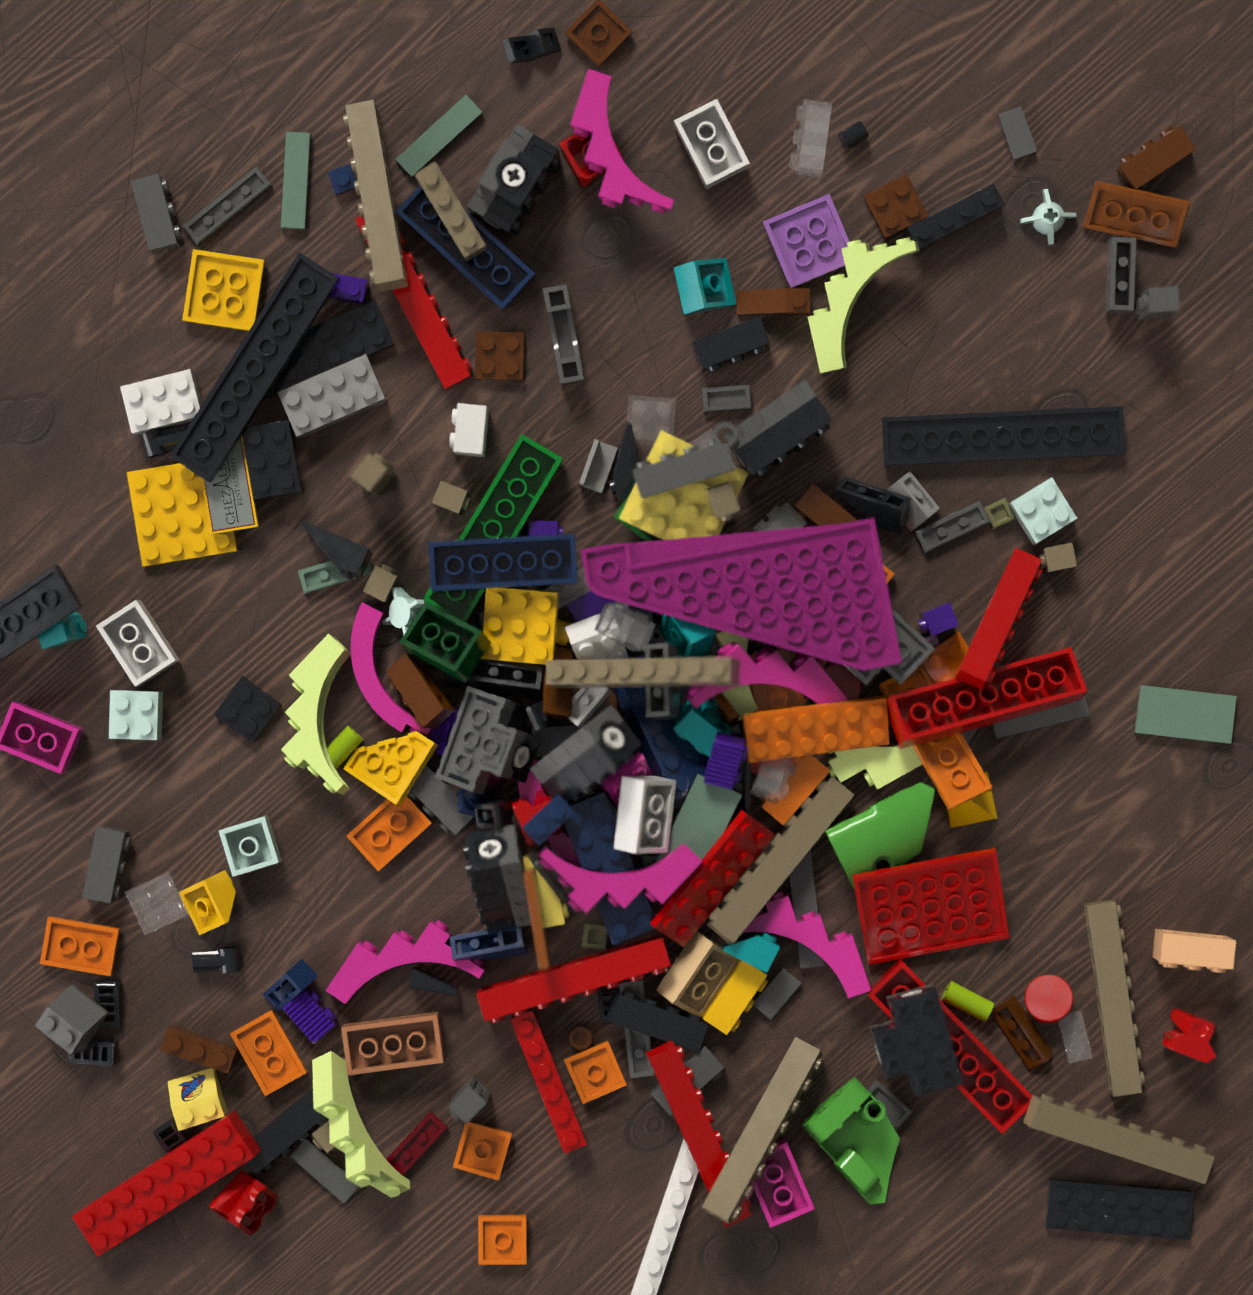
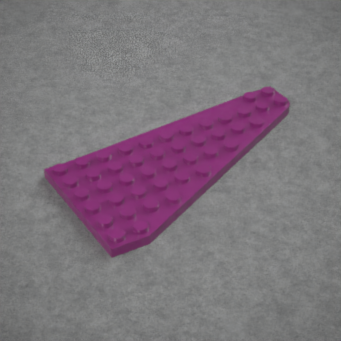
(785, 587)

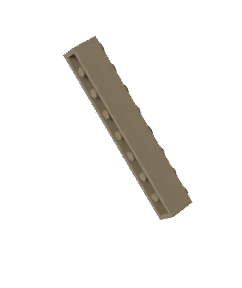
(376, 196)
(643, 672)
(780, 859)
(1113, 997)
(763, 1131)
(1118, 1138)

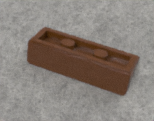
(558, 701)
(1021, 1032)

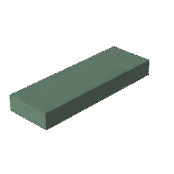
(324, 576)

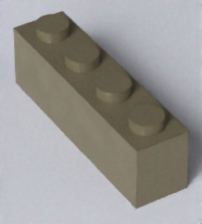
(450, 211)
(373, 473)

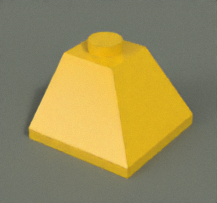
(974, 811)
(210, 901)

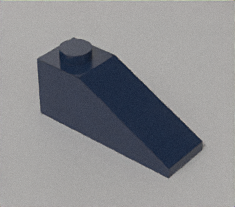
(489, 945)

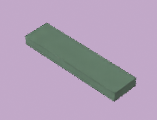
(439, 136)
(295, 180)

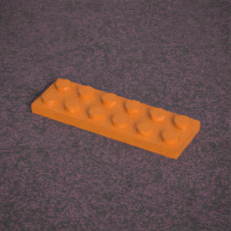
(816, 729)
(947, 759)

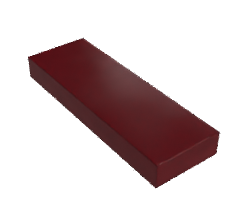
(416, 1143)

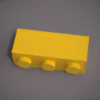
(735, 997)

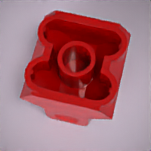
(575, 151)
(525, 811)
(1192, 1035)
(244, 1203)

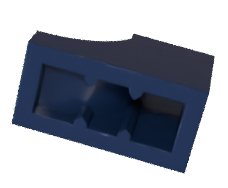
(290, 985)

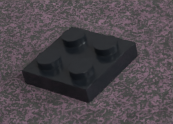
(247, 709)

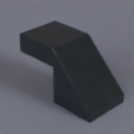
(532, 46)

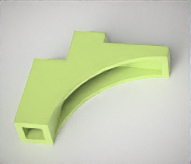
(881, 763)

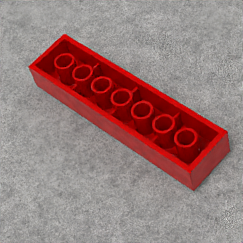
(960, 707)
(573, 977)
(984, 1077)
(166, 1183)

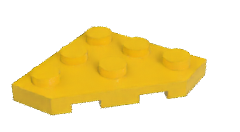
(392, 764)

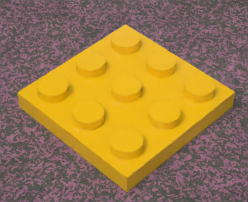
(223, 290)
(520, 625)

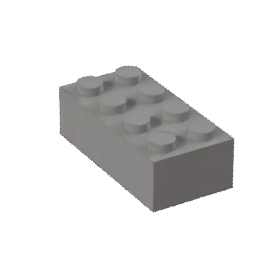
(332, 396)

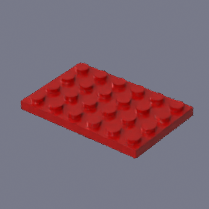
(931, 906)

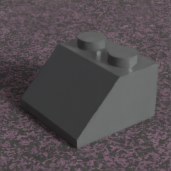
(72, 1020)

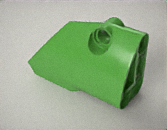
(886, 831)
(857, 1143)

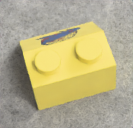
(196, 1099)

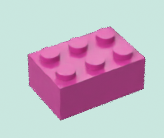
(39, 737)
(782, 1187)

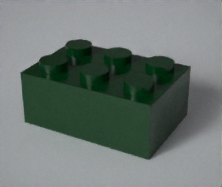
(445, 642)

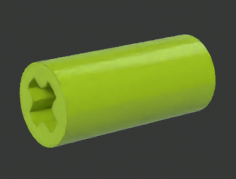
(343, 746)
(967, 1001)

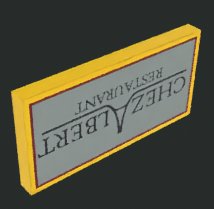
(230, 495)

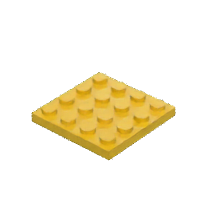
(173, 516)

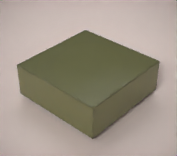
(999, 513)
(594, 936)

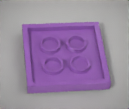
(808, 240)

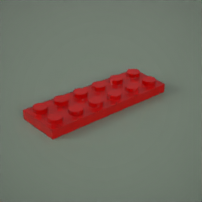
(712, 878)

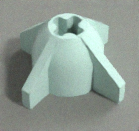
(1048, 217)
(402, 609)

